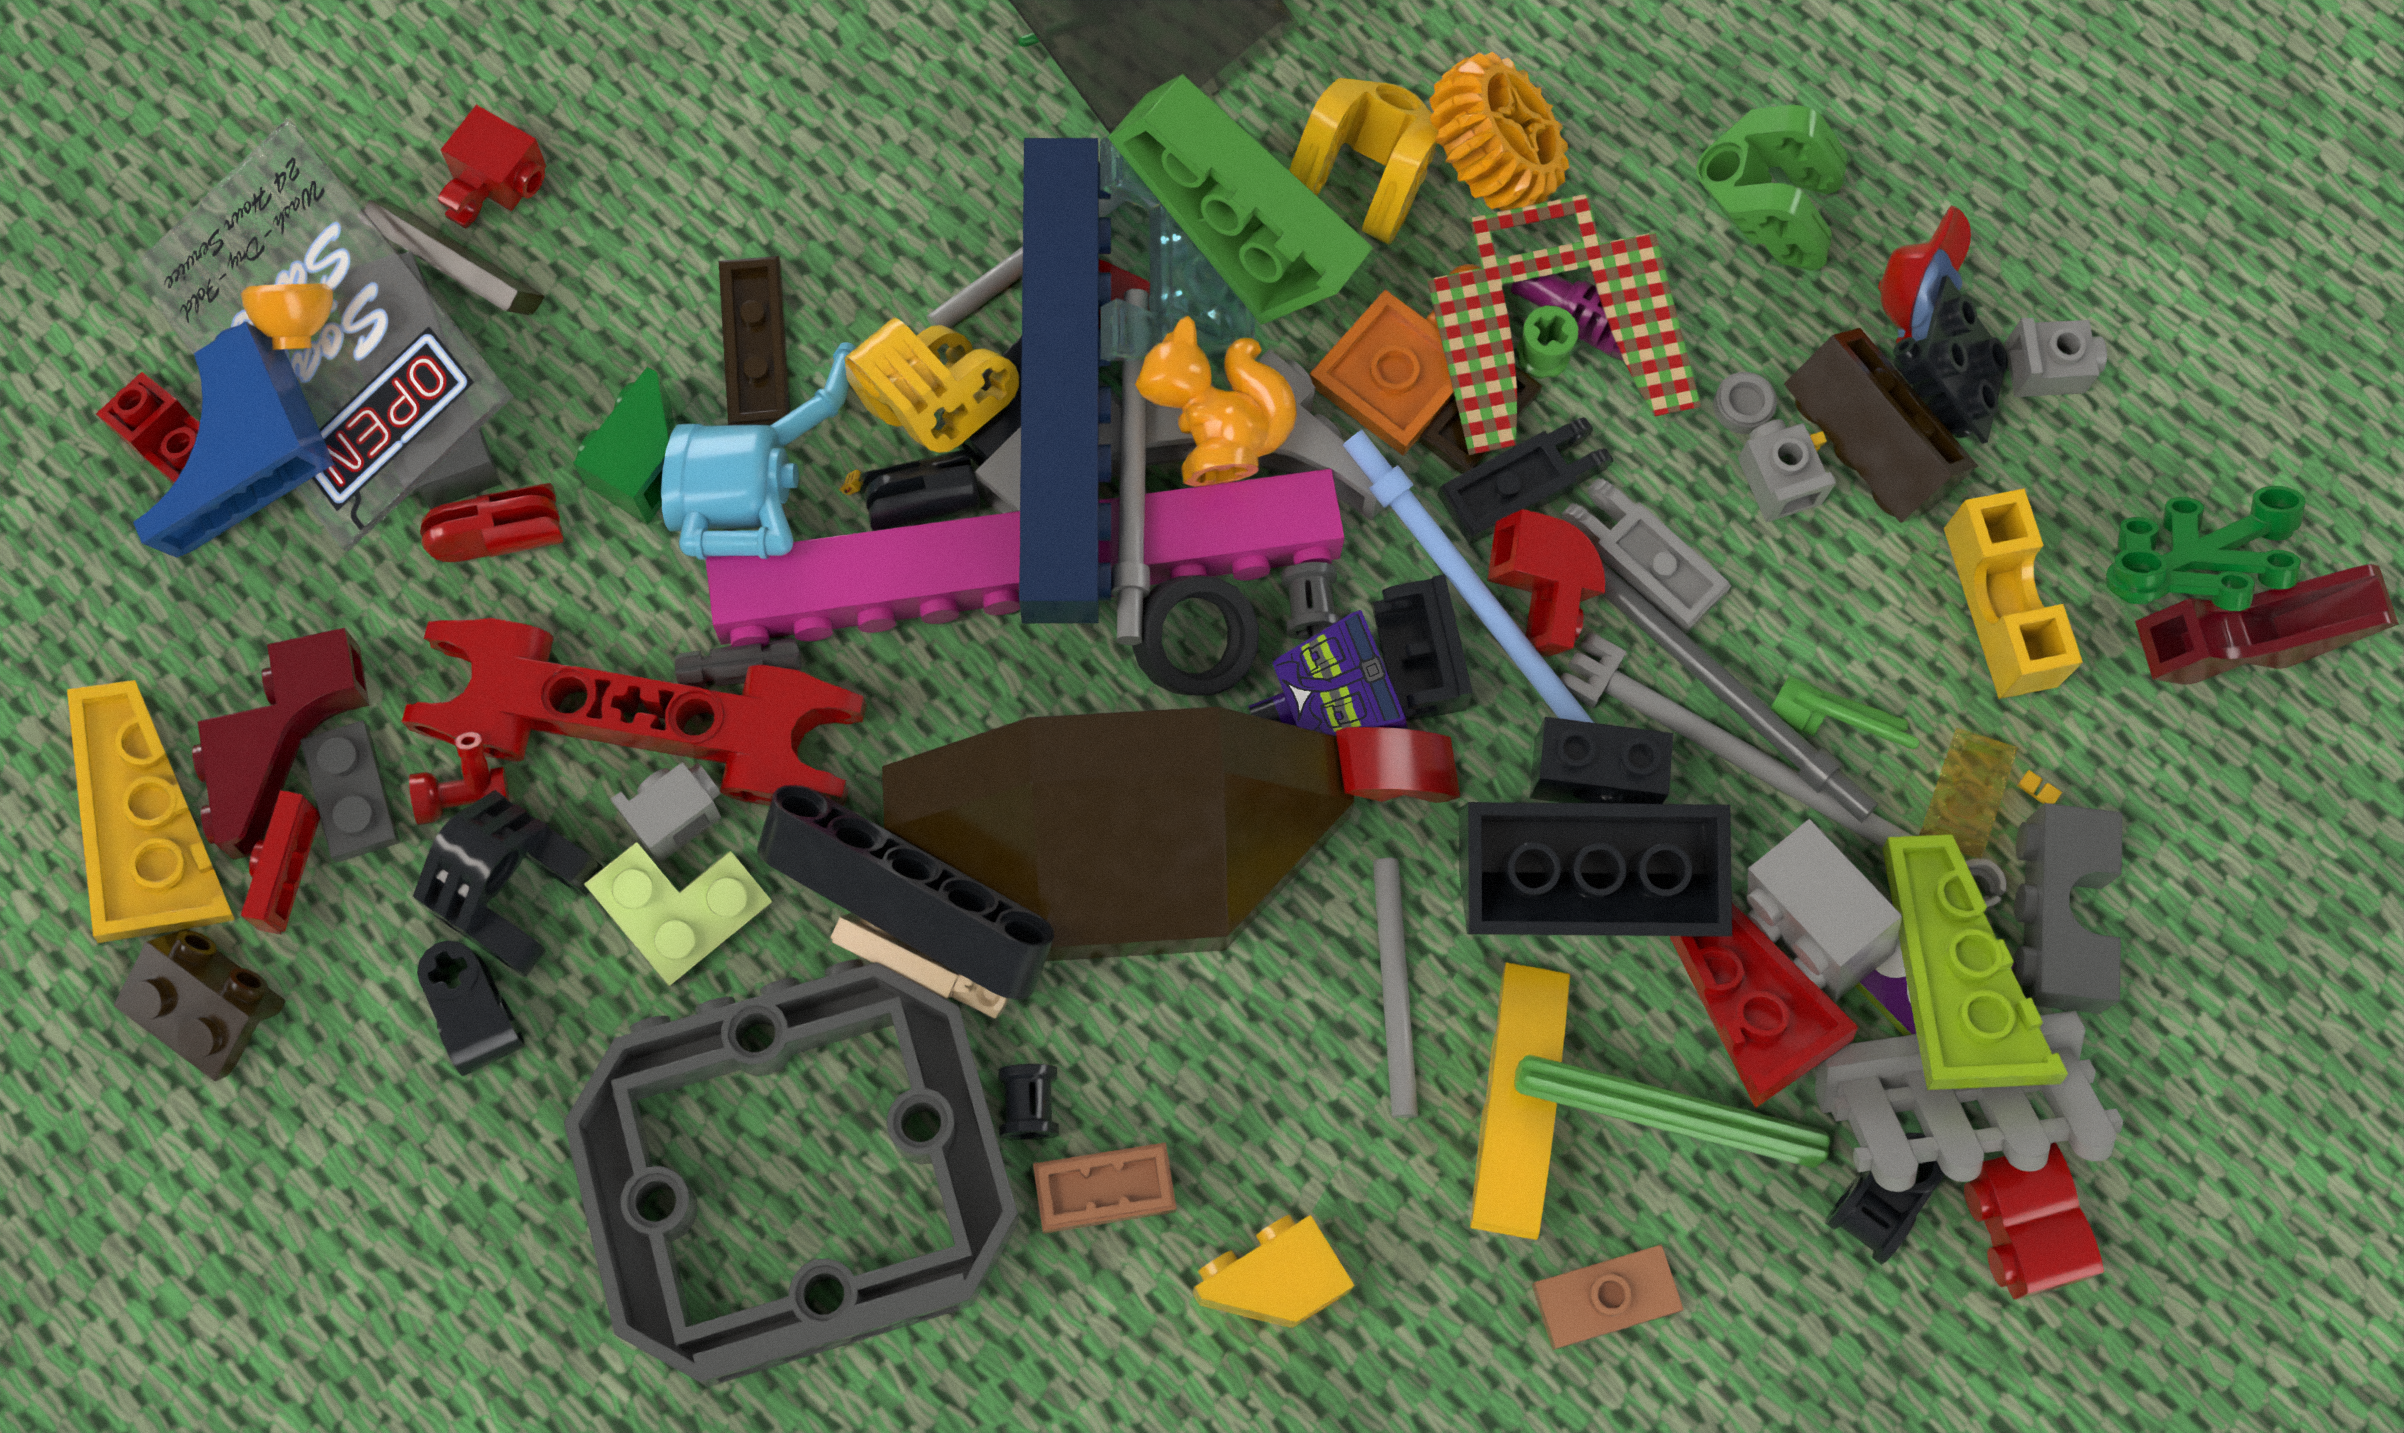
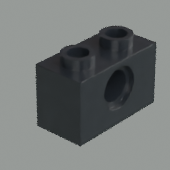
(1600, 763)

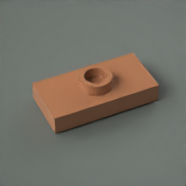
(1104, 1188)
(1607, 1297)

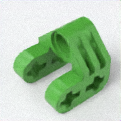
(1777, 213)

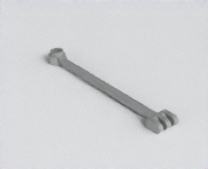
(1605, 678)

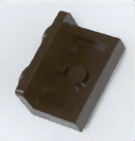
(196, 1000)

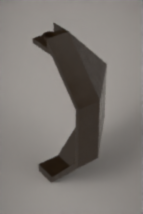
(1127, 822)

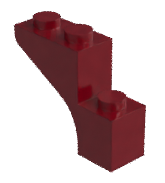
(2275, 632)
(252, 751)

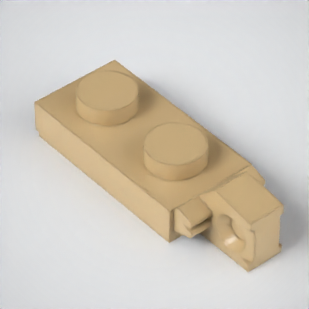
(880, 947)

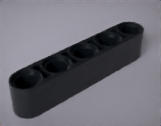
(905, 891)

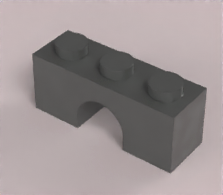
(2060, 959)

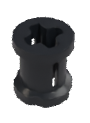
(1028, 1102)

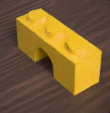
(1994, 556)

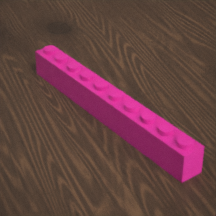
(976, 560)

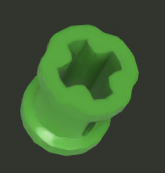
(1544, 324)

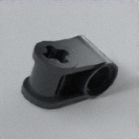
(474, 1015)
(1883, 1216)

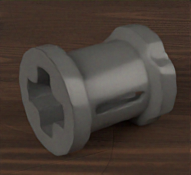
(1302, 582)

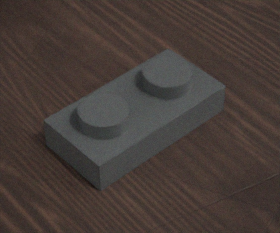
(350, 791)

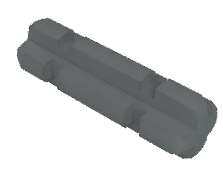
(731, 663)

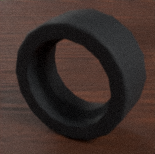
(1241, 636)

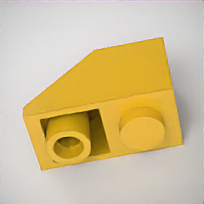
(1280, 1280)

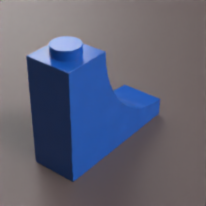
(249, 446)

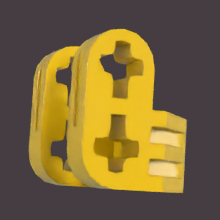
(1381, 124)
(907, 383)

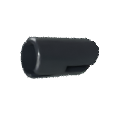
(920, 490)

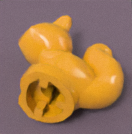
(1226, 425)

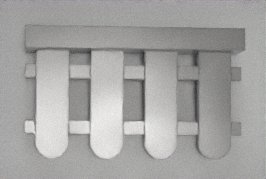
(1886, 1076)

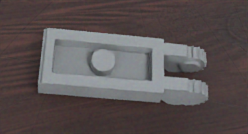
(1650, 556)

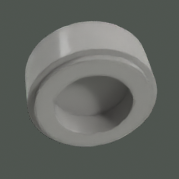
(1744, 402)

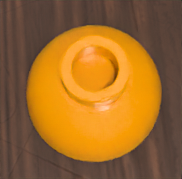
(288, 312)

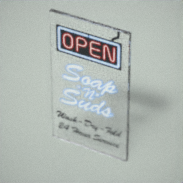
(386, 370)

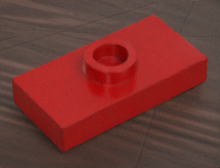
(280, 863)

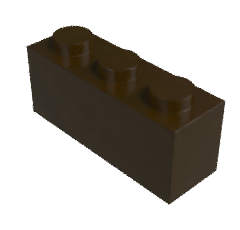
(1879, 425)

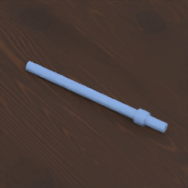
(1393, 488)

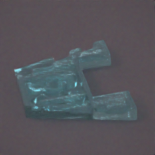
(1180, 281)

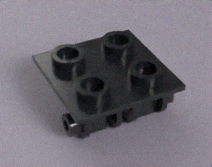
(1956, 365)

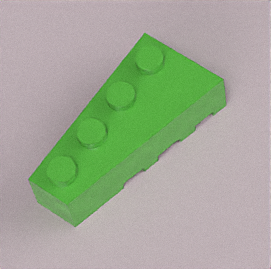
(1238, 202)

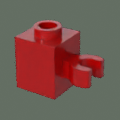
(490, 162)

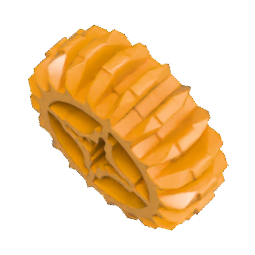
(1499, 132)

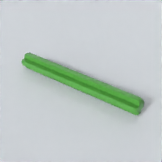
(1671, 1111)

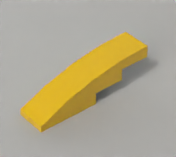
(1516, 1126)

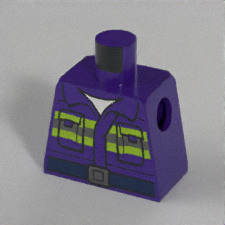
(1334, 682)

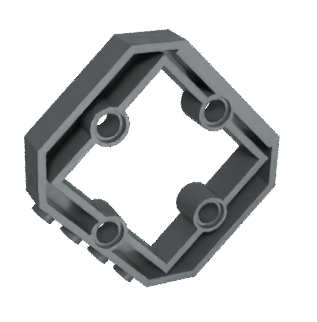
(619, 1175)

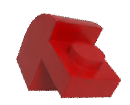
(1556, 566)

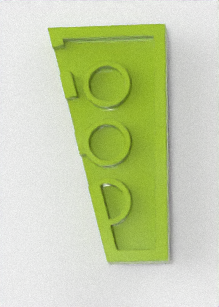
(1959, 977)

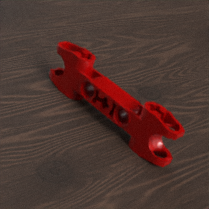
(521, 692)

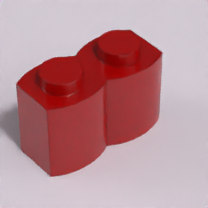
(2033, 1225)

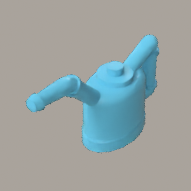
(741, 477)

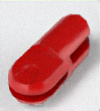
(493, 524)

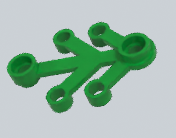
(2146, 575)

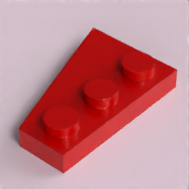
(1763, 1007)

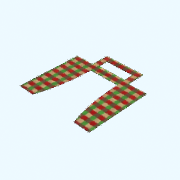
(1631, 291)

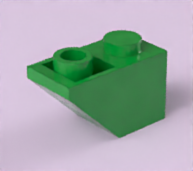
(629, 449)

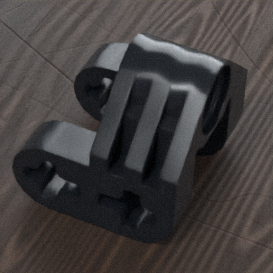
(475, 860)

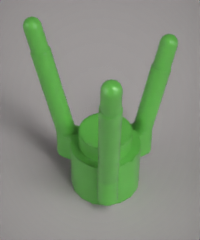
(1806, 705)

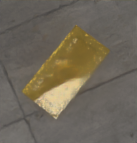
(1969, 790)

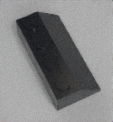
(1596, 869)

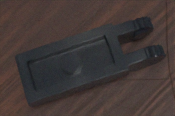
(1520, 479)

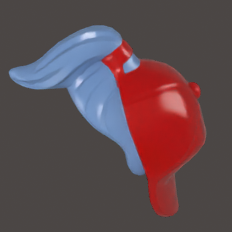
(1916, 271)

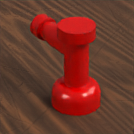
(430, 796)

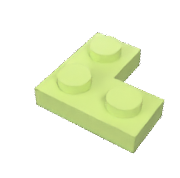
(673, 926)

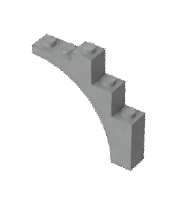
(1310, 447)

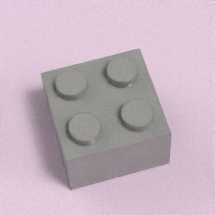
(1821, 910)

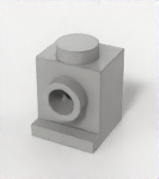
(2042, 369)
(1783, 487)
(670, 808)

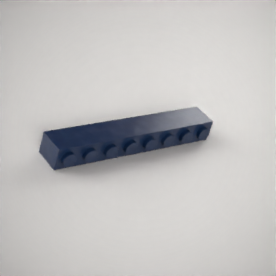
(1061, 384)

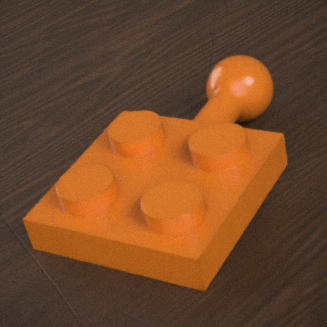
(1389, 371)

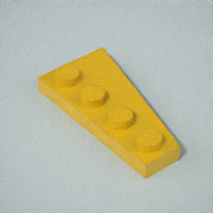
(137, 830)

